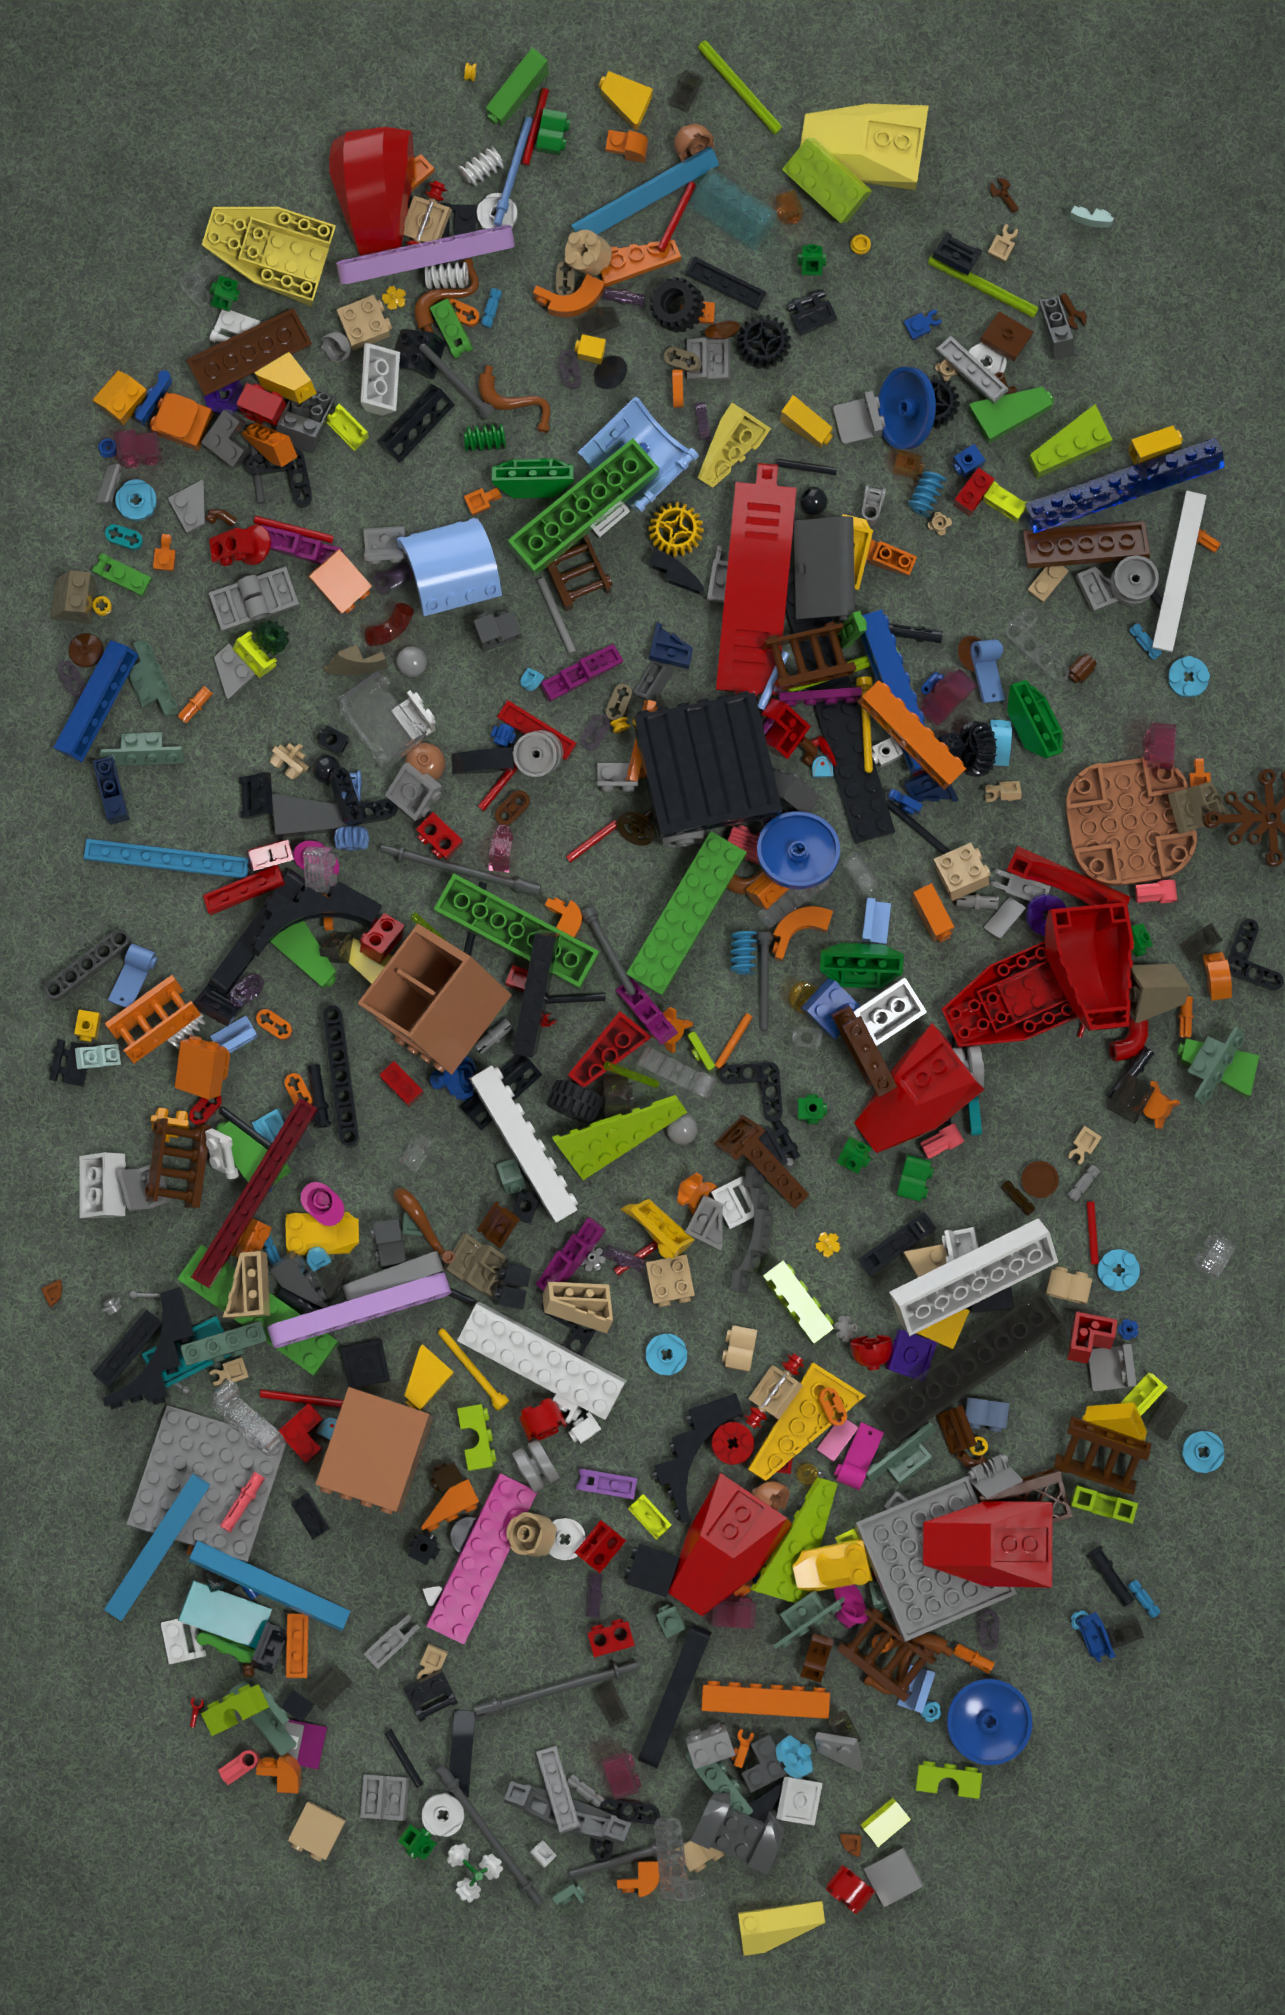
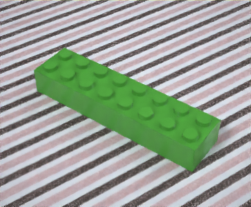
(583, 507)
(687, 913)
(512, 929)
(308, 1354)

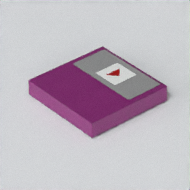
(309, 1741)

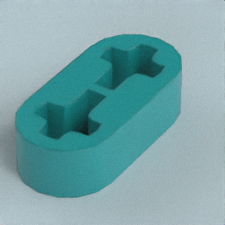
(125, 532)
(974, 1117)

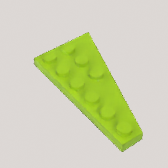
(614, 1136)
(805, 1533)

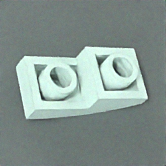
(1098, 219)
(97, 1056)

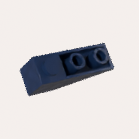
(111, 790)

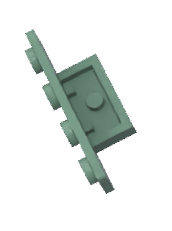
(149, 680)
(144, 750)
(1212, 1063)
(224, 1344)
(907, 1458)
(803, 1614)
(271, 1723)
(718, 1782)

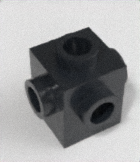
(416, 1552)

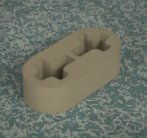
(560, 278)
(684, 355)
(614, 701)

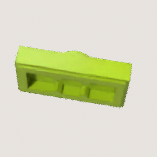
(700, 1052)

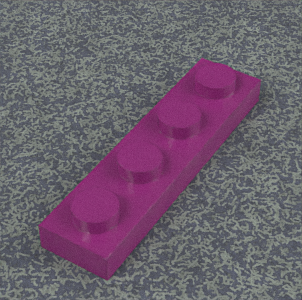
(828, 696)

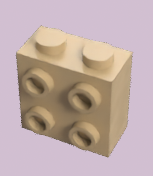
(364, 322)
(962, 871)
(670, 1280)
(316, 1831)

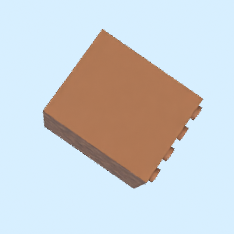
(434, 999)
(374, 1451)

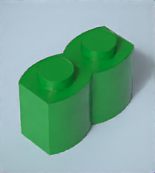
(552, 131)
(914, 1179)

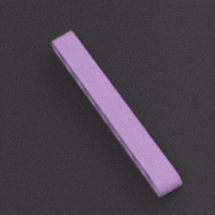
(425, 254)
(359, 1310)

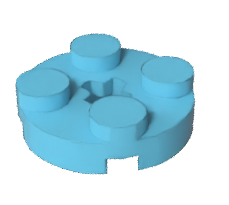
(144, 508)
(1188, 665)
(1110, 1278)
(678, 1353)
(1191, 1454)
(795, 1757)

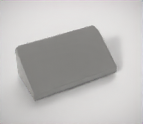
(109, 485)
(1004, 918)

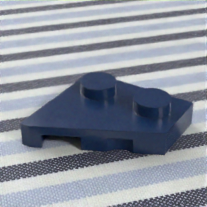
(669, 648)
(926, 788)

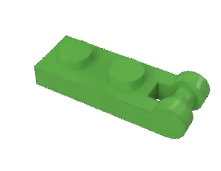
(451, 327)
(122, 575)
(852, 629)
(224, 1645)

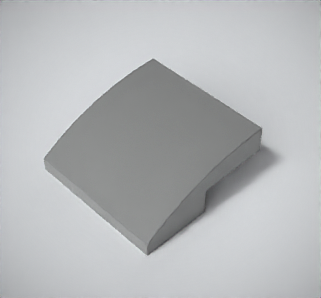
(714, 358)
(384, 1797)
(893, 1877)

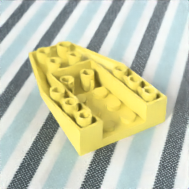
(873, 140)
(271, 247)

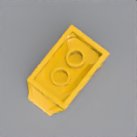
(862, 540)
(306, 1232)
(667, 1233)
(832, 1566)

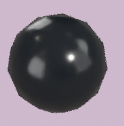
(813, 501)
(323, 767)

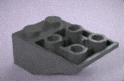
(306, 420)

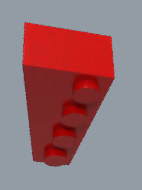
(613, 1045)

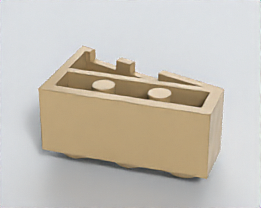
(926, 1259)
(250, 1287)
(580, 1303)

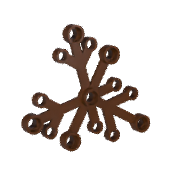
(1247, 818)

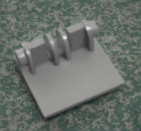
(995, 1477)

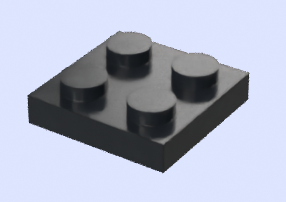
(365, 1364)

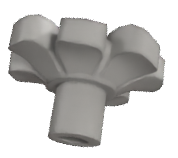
(594, 1262)
(845, 1328)

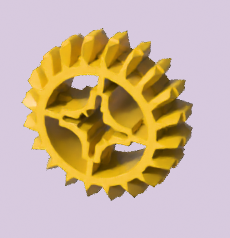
(684, 533)

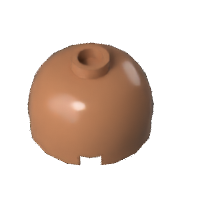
(692, 140)
(427, 760)
(773, 1494)

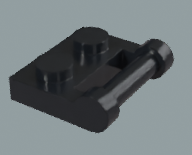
(464, 221)
(956, 254)
(261, 795)
(216, 1006)
(427, 1689)

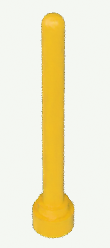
(865, 684)
(498, 1399)

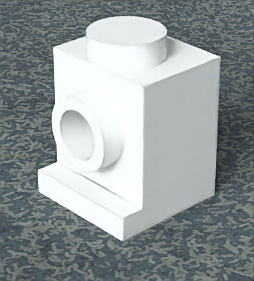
(882, 759)
(584, 1429)

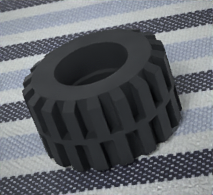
(687, 315)
(574, 1101)

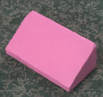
(837, 1440)

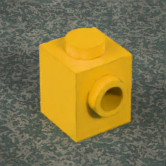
(590, 349)
(87, 1025)

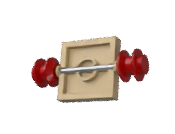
(426, 217)
(775, 1391)

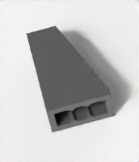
(304, 816)

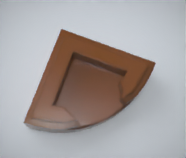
(53, 1292)
(851, 1843)

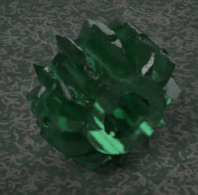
(271, 637)

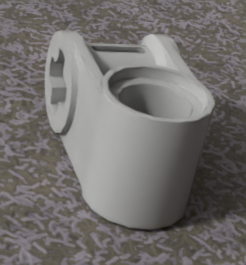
(872, 502)

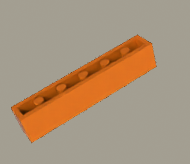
(911, 734)
(765, 1701)

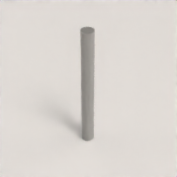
(556, 615)

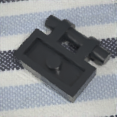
(813, 317)
(71, 1074)
(770, 1142)

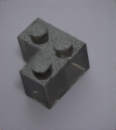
(616, 1095)

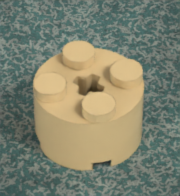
(587, 252)
(531, 1534)

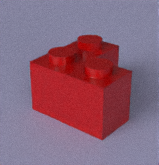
(260, 405)
(787, 728)
(1087, 1332)
(297, 1433)

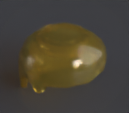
(800, 994)

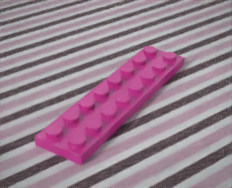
(480, 1560)

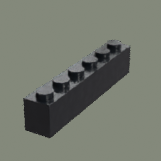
(536, 993)

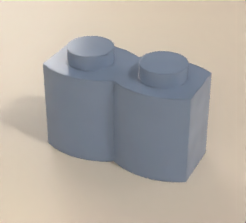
(987, 1413)

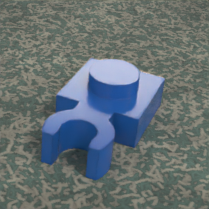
(919, 326)
(909, 805)

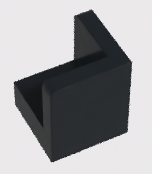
(297, 1706)

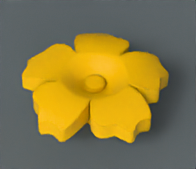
(394, 298)
(828, 1244)

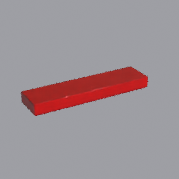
(526, 723)
(244, 889)

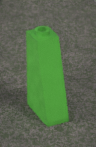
(518, 87)
(1009, 412)
(303, 950)
(1238, 1075)
(246, 1151)

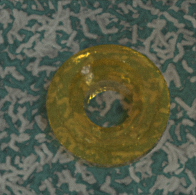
(811, 1478)

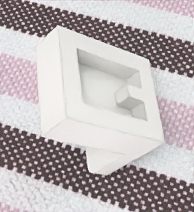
(564, 1405)

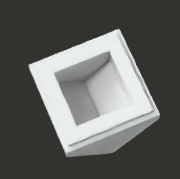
(432, 1594)
(542, 1854)

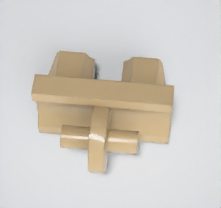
(292, 758)

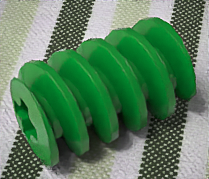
(484, 437)

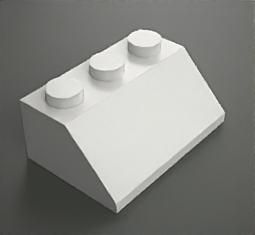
(379, 379)
(890, 1011)
(100, 1187)

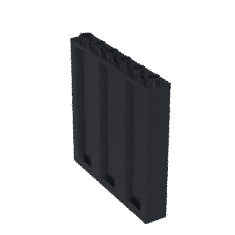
(706, 764)

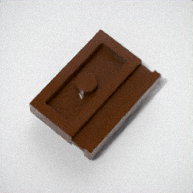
(498, 1225)
(956, 1430)

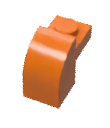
(631, 144)
(571, 916)
(1218, 976)
(285, 1768)
(646, 1882)

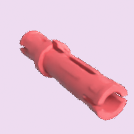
(245, 1497)

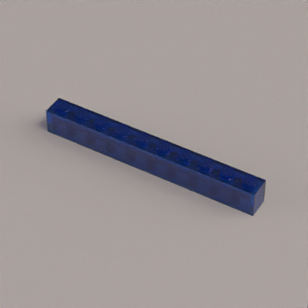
(1124, 485)

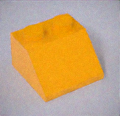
(120, 397)

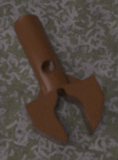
(1004, 194)
(1072, 312)

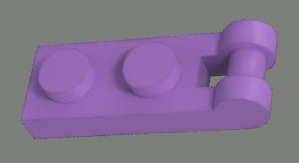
(607, 1484)

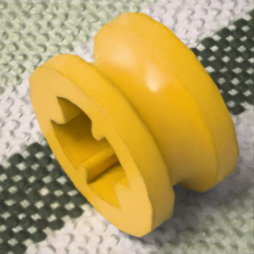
(470, 72)
(107, 602)
(620, 725)
(984, 1443)

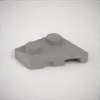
(190, 506)
(1096, 589)
(232, 671)
(708, 1222)
(841, 1749)

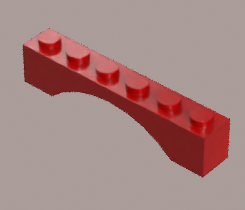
(1039, 869)

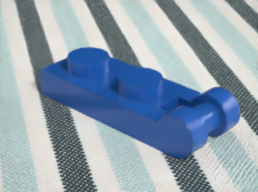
(153, 396)

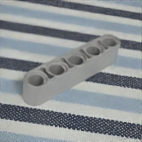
(394, 1276)

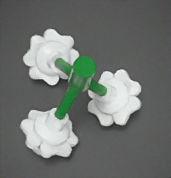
(490, 1867)

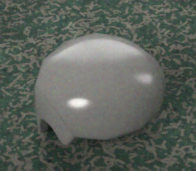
(336, 346)
(411, 661)
(682, 1130)

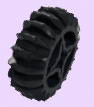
(756, 343)
(950, 408)
(980, 748)

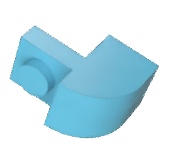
(1003, 734)

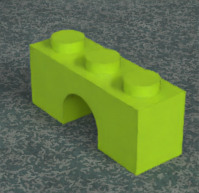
(475, 1418)
(1103, 1505)
(222, 1715)
(967, 1780)

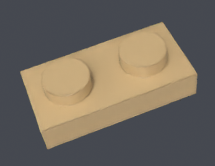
(1047, 582)

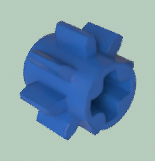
(503, 735)

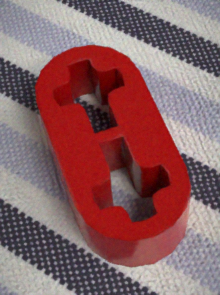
(200, 1105)

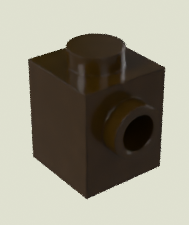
(446, 1477)

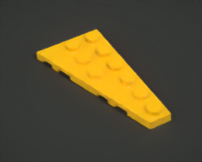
(801, 1421)

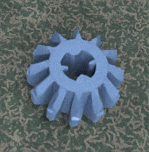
(351, 838)

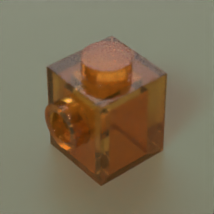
(789, 207)
(908, 464)

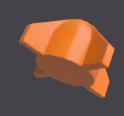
(679, 1025)
(1159, 1106)
(692, 1191)

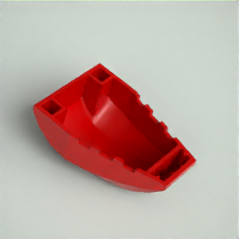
(373, 184)
(1093, 961)

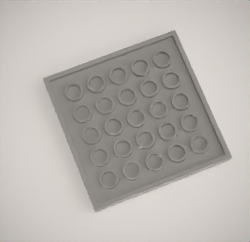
(220, 1457)
(915, 1593)

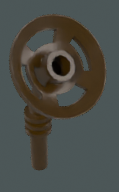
(636, 827)

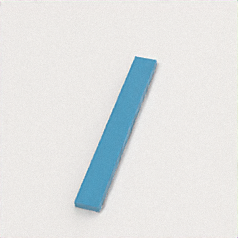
(648, 192)
(166, 859)
(157, 1547)
(269, 1586)

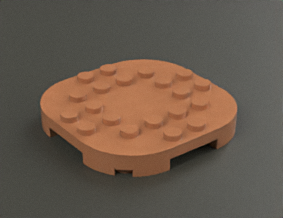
(1125, 823)

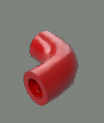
(1132, 1043)

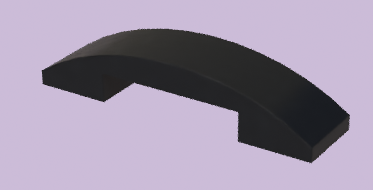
(897, 1244)
(462, 1748)

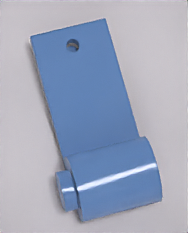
(984, 659)
(132, 977)

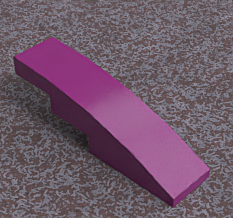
(299, 547)
(581, 672)
(647, 1013)
(573, 1254)

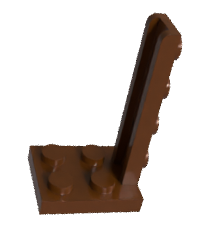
(743, 1139)

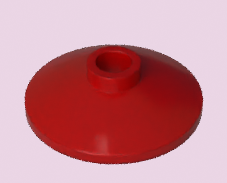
(261, 545)

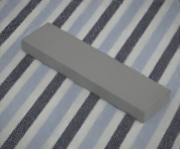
(972, 370)
(558, 1789)

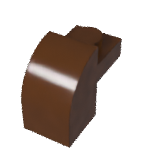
(816, 1657)

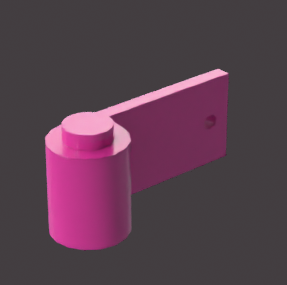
(859, 1456)

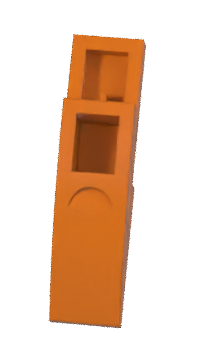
(890, 558)

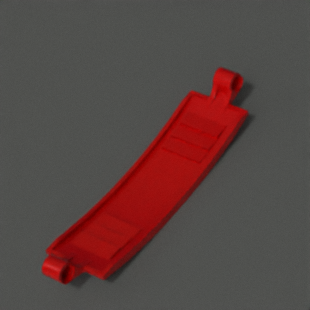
(755, 581)

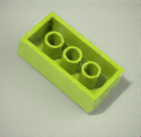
(827, 180)

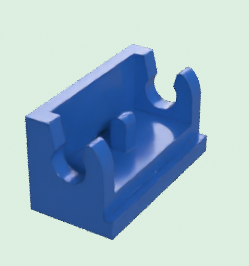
(1095, 1637)

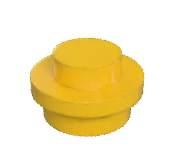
(860, 244)

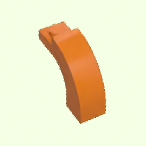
(572, 304)
(802, 918)

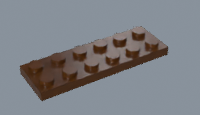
(248, 352)
(1085, 544)

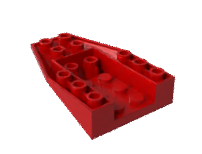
(1009, 1002)
(928, 1092)
(993, 1543)
(725, 1546)

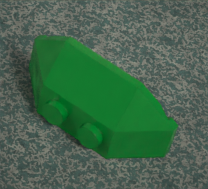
(533, 477)
(1034, 720)
(861, 964)

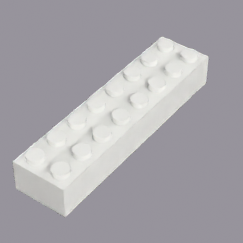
(523, 1144)
(973, 1277)
(541, 1360)

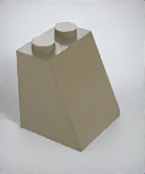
(74, 597)
(1156, 990)

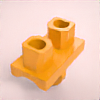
(180, 1121)

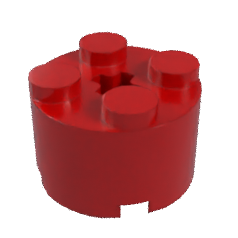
(542, 1420)
(744, 1441)
(850, 1888)

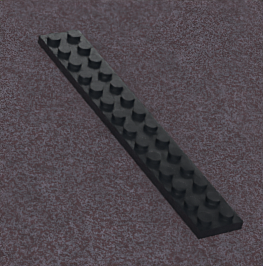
(843, 731)

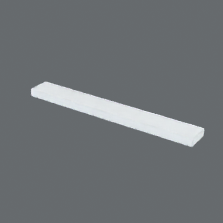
(1179, 571)

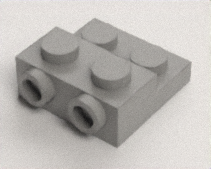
(414, 792)

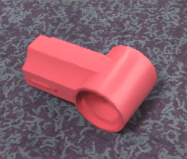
(1161, 892)
(946, 1139)
(238, 1767)

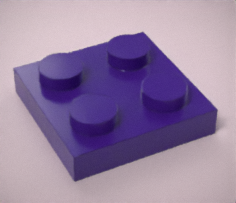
(910, 1354)

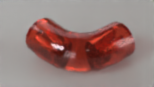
(391, 628)

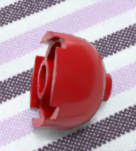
(871, 1351)

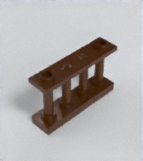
(560, 579)
(803, 676)
(864, 1050)
(193, 1176)
(1102, 1436)
(884, 1675)

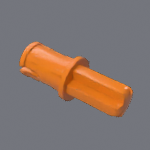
(1207, 541)
(195, 704)
(1186, 1017)
(973, 1658)

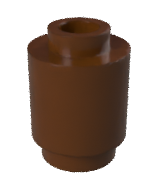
(1082, 669)

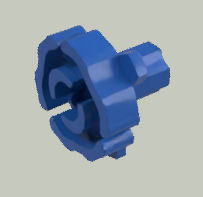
(458, 1082)

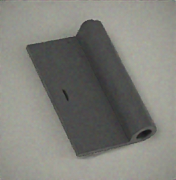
(824, 567)

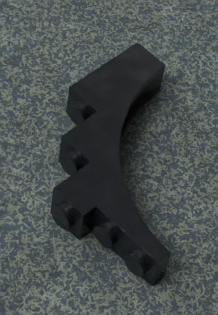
(284, 913)
(151, 1382)
(675, 1472)

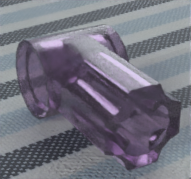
(395, 577)

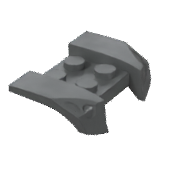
(739, 1833)

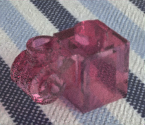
(501, 849)

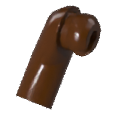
(220, 514)

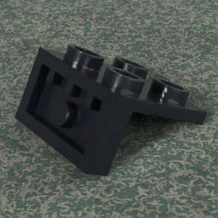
(410, 354)

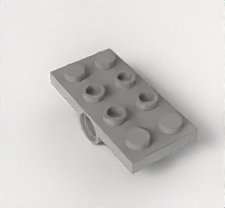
(253, 599)

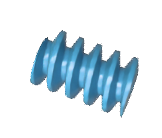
(925, 493)
(743, 952)

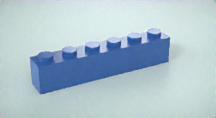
(96, 701)

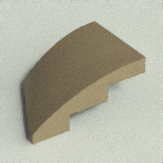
(351, 663)
(1193, 803)
(476, 1264)

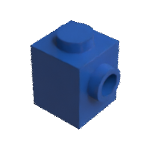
(968, 461)

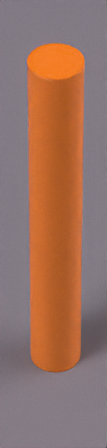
(733, 1041)

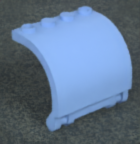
(637, 423)
(452, 566)

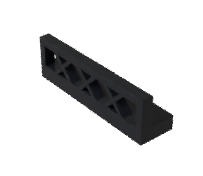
(414, 415)
(513, 1073)

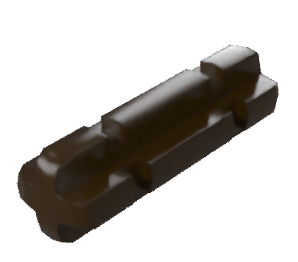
(1018, 1198)

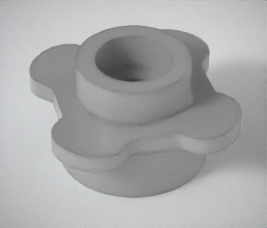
(111, 1305)

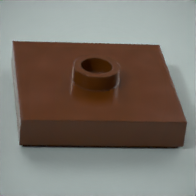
(1006, 336)

